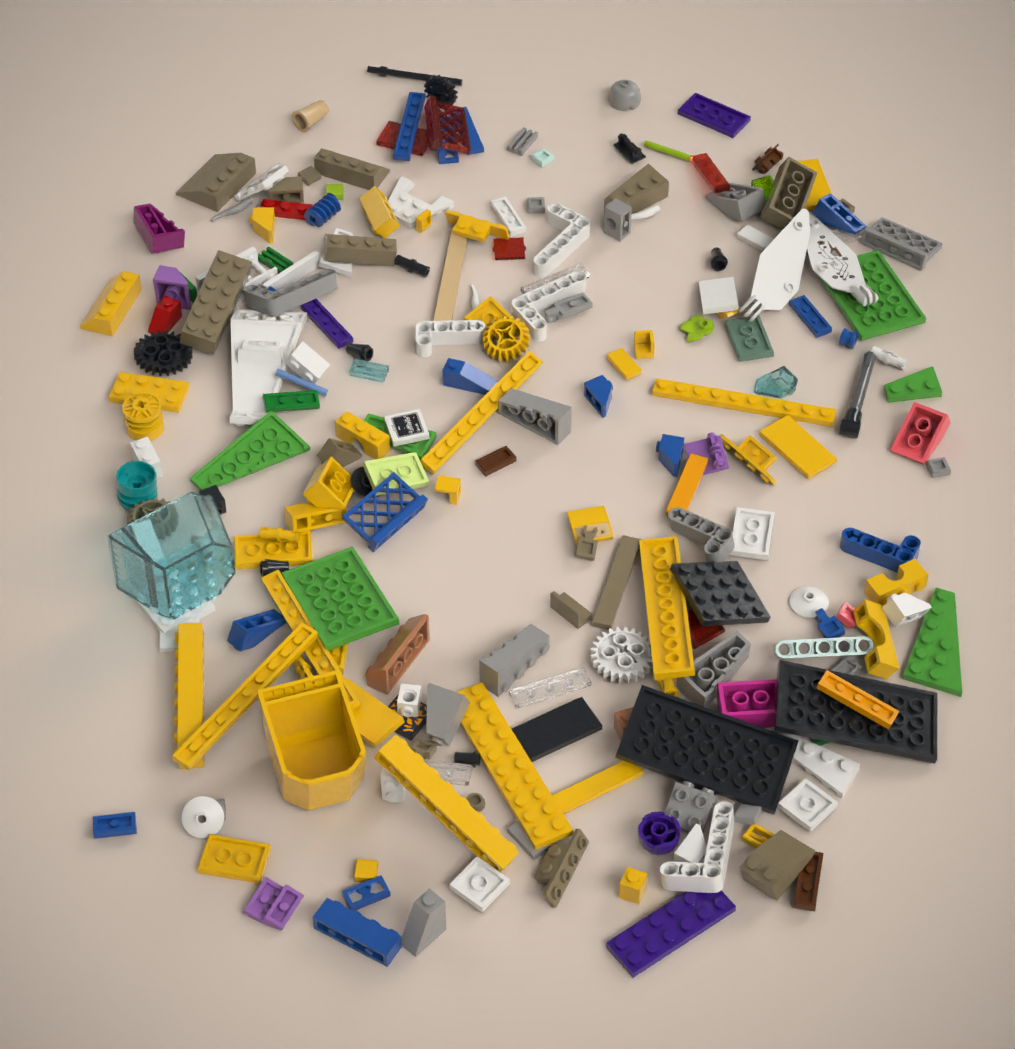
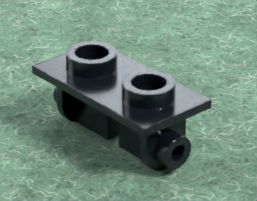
(629, 149)

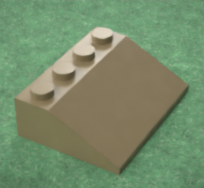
(219, 180)

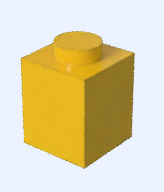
(633, 885)

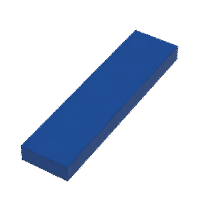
(475, 142)

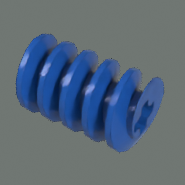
(323, 210)

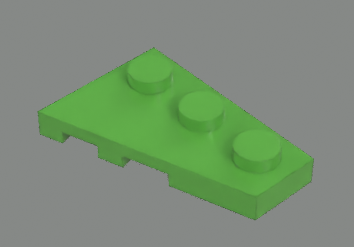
(914, 386)

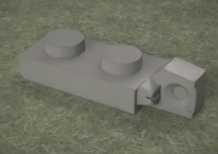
(568, 307)

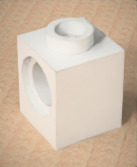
(409, 700)

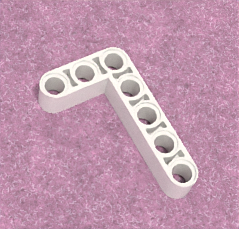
(574, 232)
(542, 298)
(711, 874)

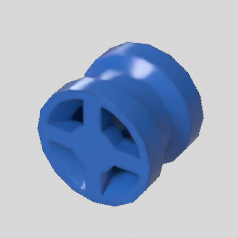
(848, 338)

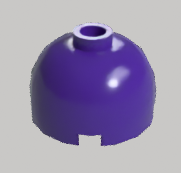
(659, 833)

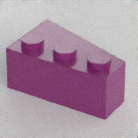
(156, 230)

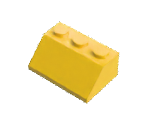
(329, 486)

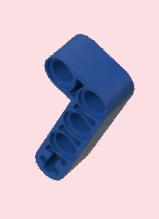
(879, 550)

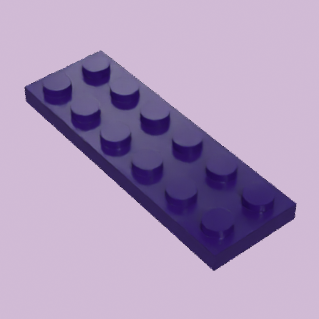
(668, 929)

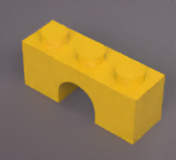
(374, 441)
(910, 578)

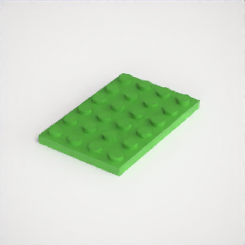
(891, 312)
(340, 598)

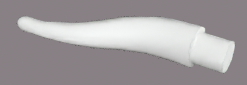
(645, 213)
(475, 300)

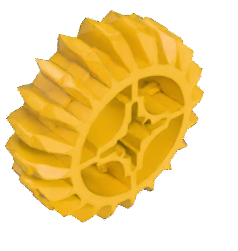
(502, 330)

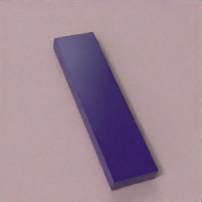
(327, 323)

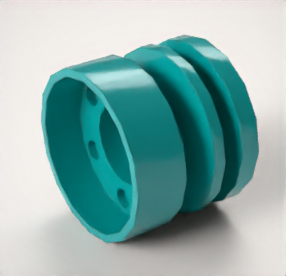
(135, 483)

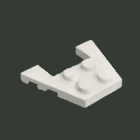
(407, 207)

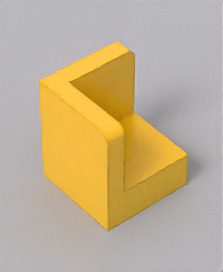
(644, 344)
(451, 486)

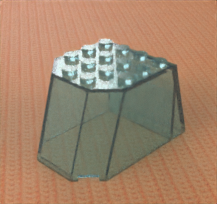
(174, 556)

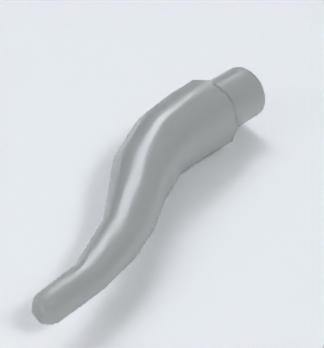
(244, 204)

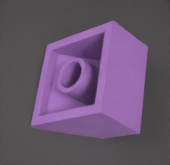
(171, 283)

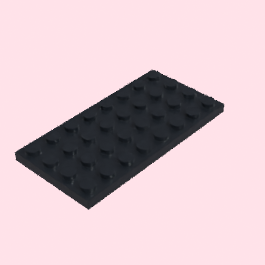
(815, 715)
(707, 749)

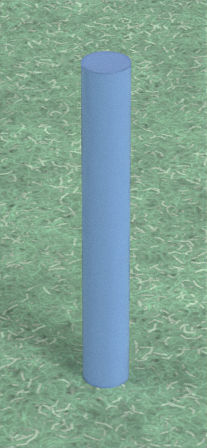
(299, 381)

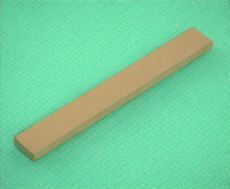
(450, 278)

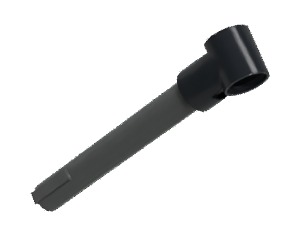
(852, 421)

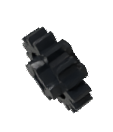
(441, 89)

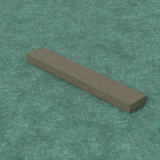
(616, 582)

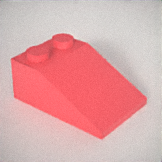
(920, 433)

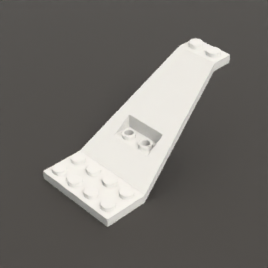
(257, 350)

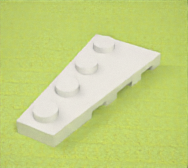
(829, 767)

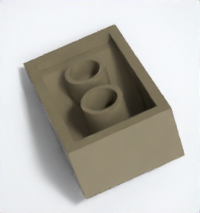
(776, 864)

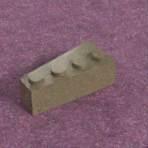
(641, 189)

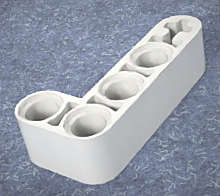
(447, 333)

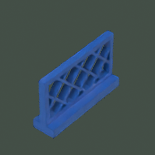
(398, 519)

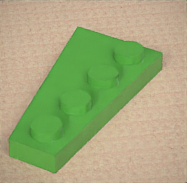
(420, 447)

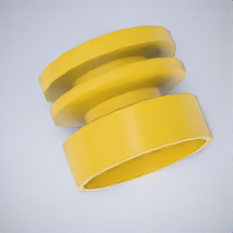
(143, 416)

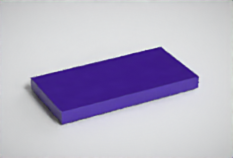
(714, 115)

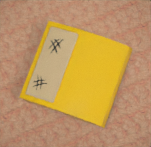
(593, 518)

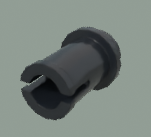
(468, 758)

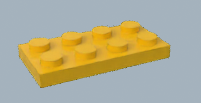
(169, 391)

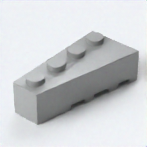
(537, 414)
(513, 659)
(715, 667)

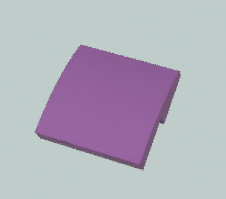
(273, 904)

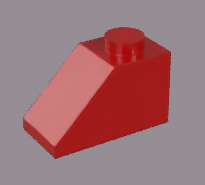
(165, 315)

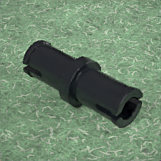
(412, 265)

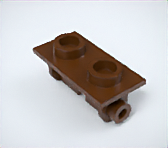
(766, 162)

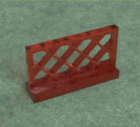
(434, 126)

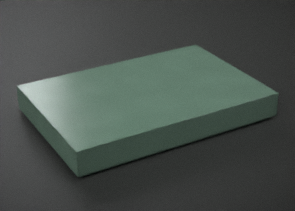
(749, 339)

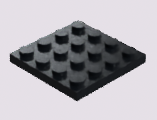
(719, 593)

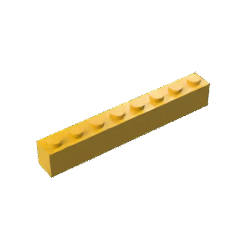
(189, 684)
(446, 804)

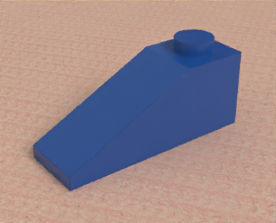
(836, 215)
(466, 377)
(254, 629)

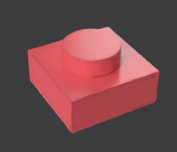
(846, 615)

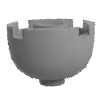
(624, 95)

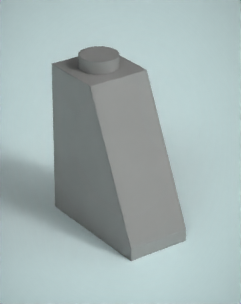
(444, 713)
(424, 923)

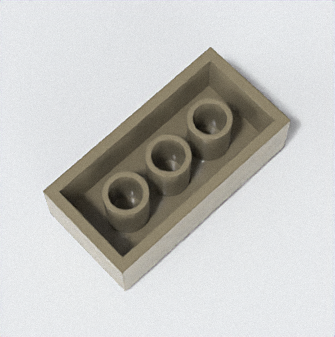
(788, 192)

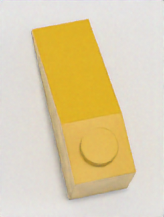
(308, 517)

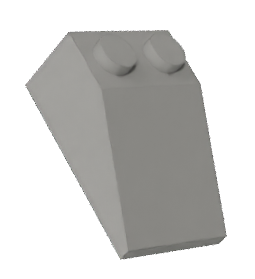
(739, 201)

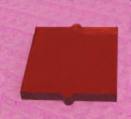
(509, 249)

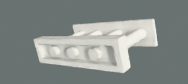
(251, 255)

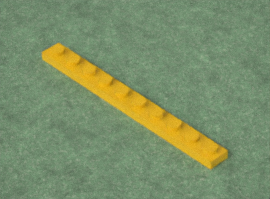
(744, 402)
(479, 413)
(294, 616)
(244, 696)

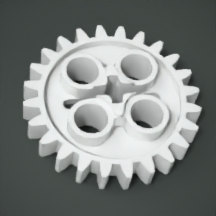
(622, 655)

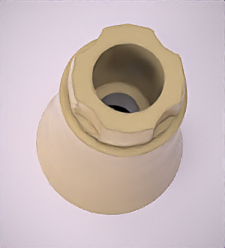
(308, 116)

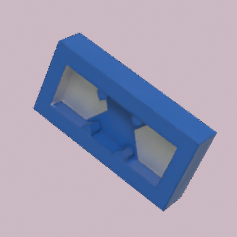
(366, 893)

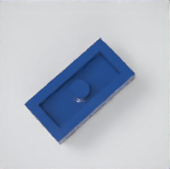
(114, 825)

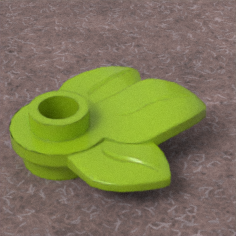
(697, 327)

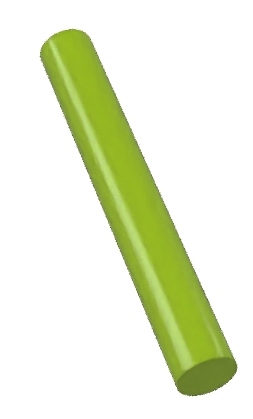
(666, 150)

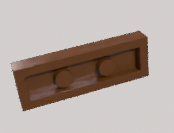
(808, 884)

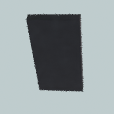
(557, 729)

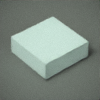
(542, 157)

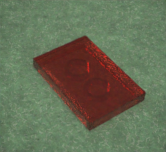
(390, 134)

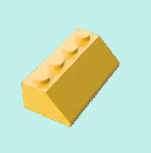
(113, 304)

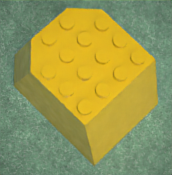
(313, 740)

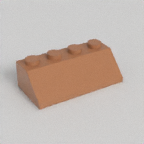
(399, 654)

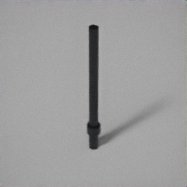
(384, 71)

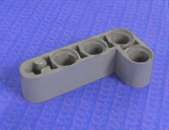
(715, 537)

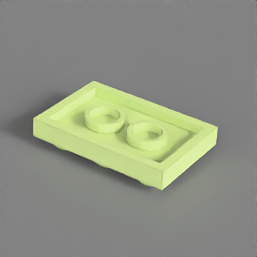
(405, 466)

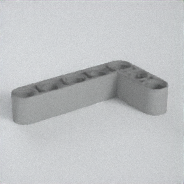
(291, 296)

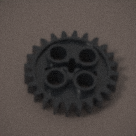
(162, 353)

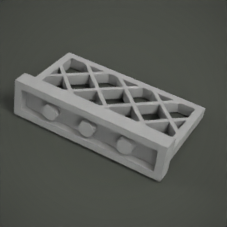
(904, 250)

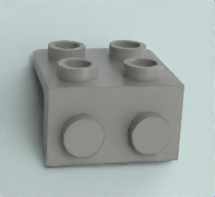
(690, 805)

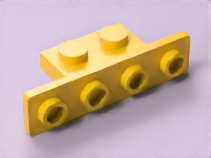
(475, 228)
(755, 454)

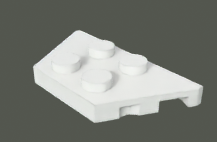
(264, 182)

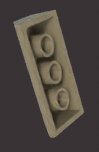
(349, 169)
(360, 250)

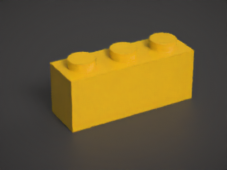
(379, 212)

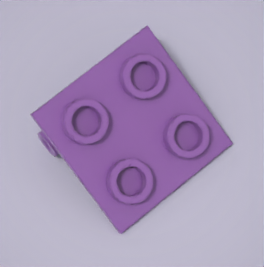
(712, 449)

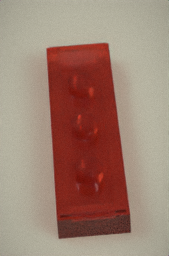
(710, 173)

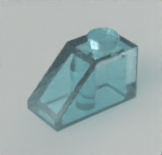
(776, 383)

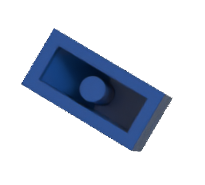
(599, 394)
(670, 452)

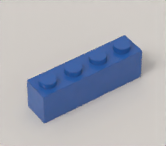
(357, 931)

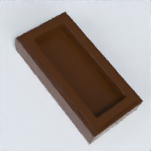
(495, 461)

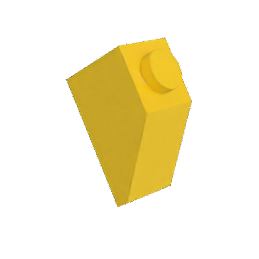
(263, 222)

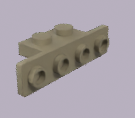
(560, 866)

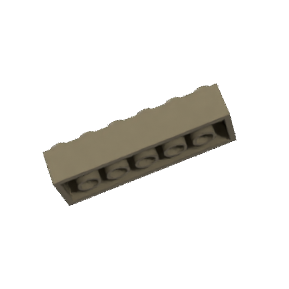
(215, 302)

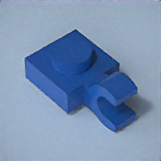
(829, 626)

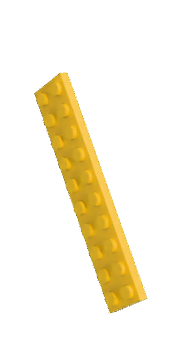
(666, 610)
(512, 770)

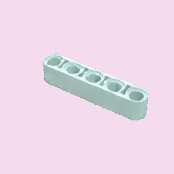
(832, 644)

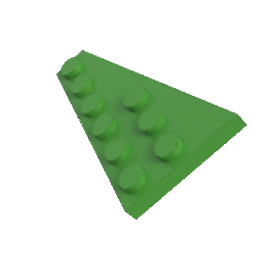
(256, 449)
(936, 649)

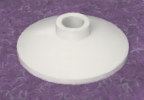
(807, 600)
(202, 806)

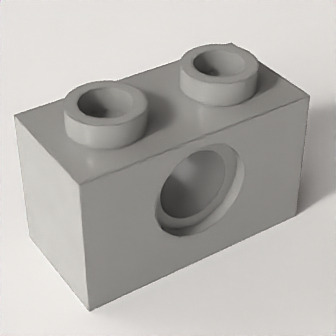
(617, 219)

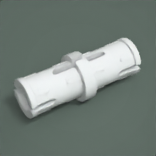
(889, 358)

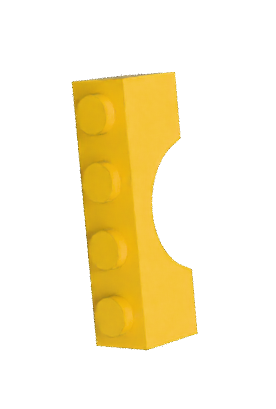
(873, 621)

